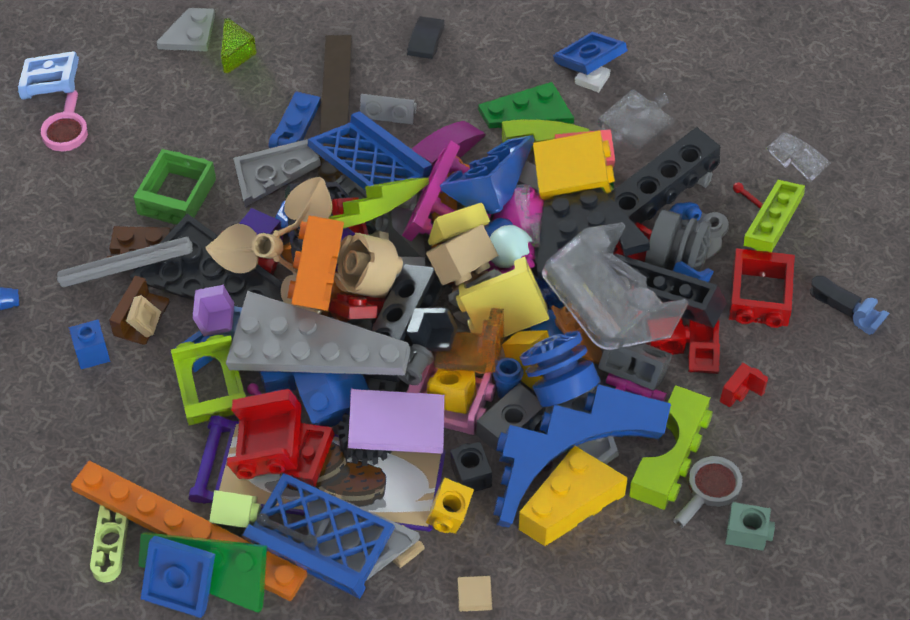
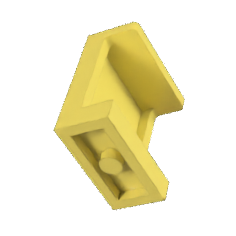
(512, 291)

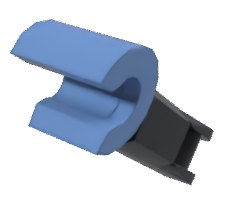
(848, 303)

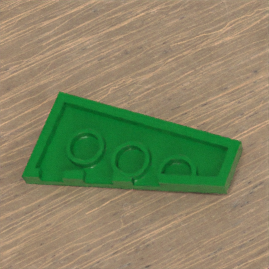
(236, 571)

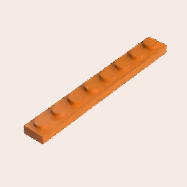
(170, 519)

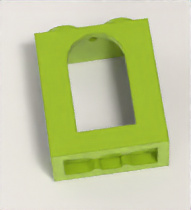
(184, 357)

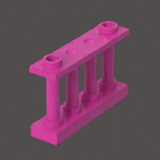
(428, 200)

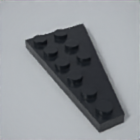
(200, 271)

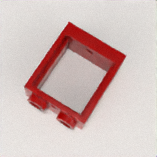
(763, 265)

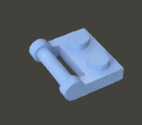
(45, 69)

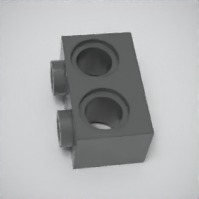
(637, 363)

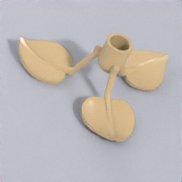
(240, 246)

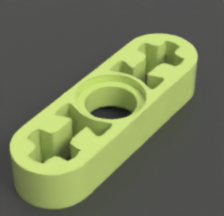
(115, 550)

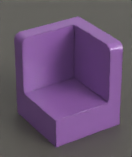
(213, 310)

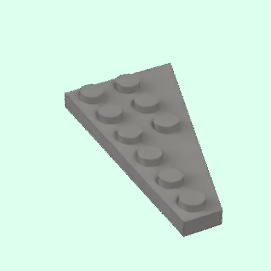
(298, 340)

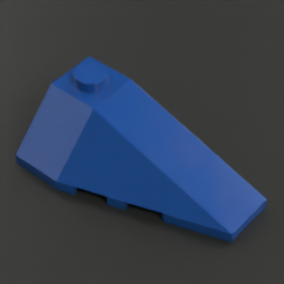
(492, 177)
(327, 395)

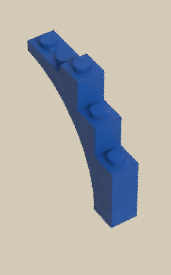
(609, 414)

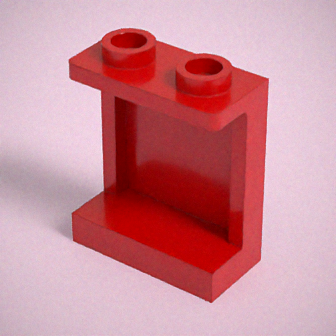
(266, 434)

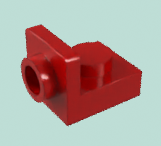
(742, 381)

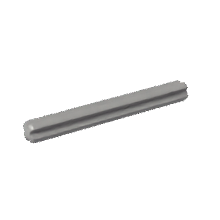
(125, 261)

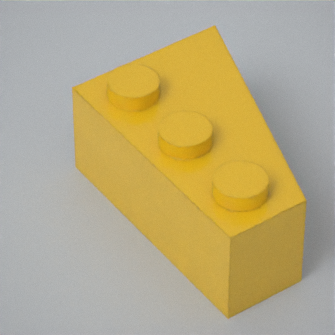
(570, 495)

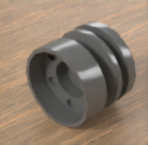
(677, 244)

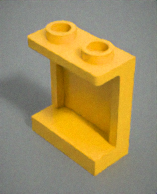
(573, 164)

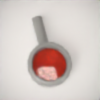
(713, 483)

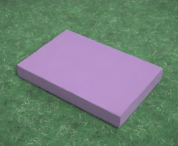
(396, 421)

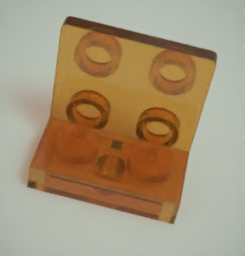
(476, 350)

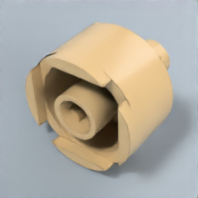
(367, 265)

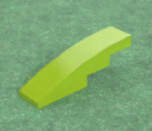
(379, 200)

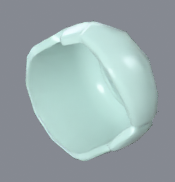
(510, 245)

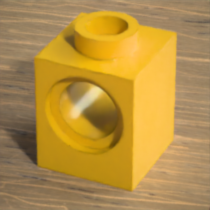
(457, 388)
(452, 495)

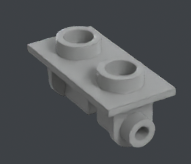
(388, 108)

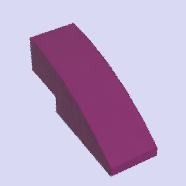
(460, 133)

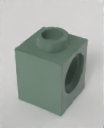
(749, 515)

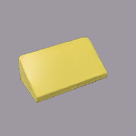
(457, 222)

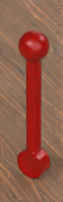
(739, 188)

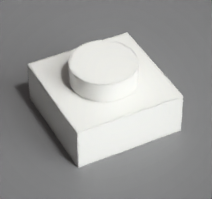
(594, 80)

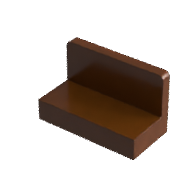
(118, 319)

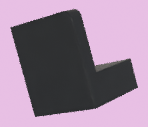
(432, 328)

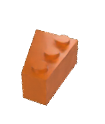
(316, 263)

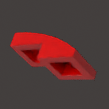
(703, 348)

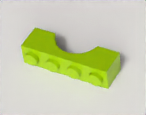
(658, 476)

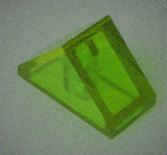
(236, 46)

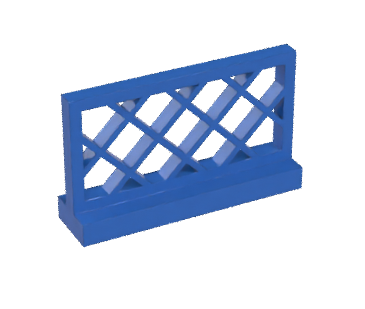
(380, 147)
(313, 561)

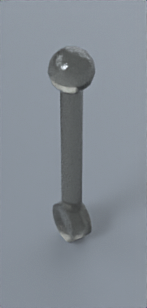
(309, 540)

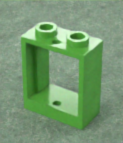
(169, 209)

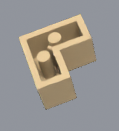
(461, 255)

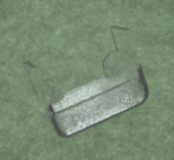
(599, 297)

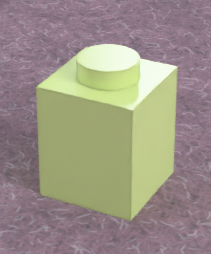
(234, 509)

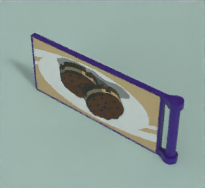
(394, 488)

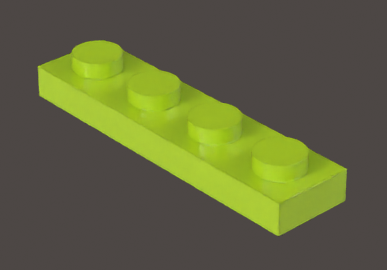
(774, 216)

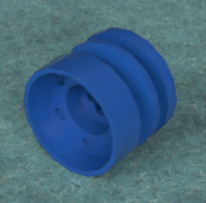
(562, 374)

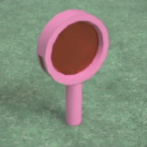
(65, 129)

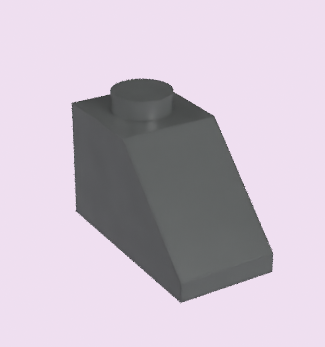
(394, 224)

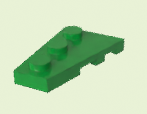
(531, 104)

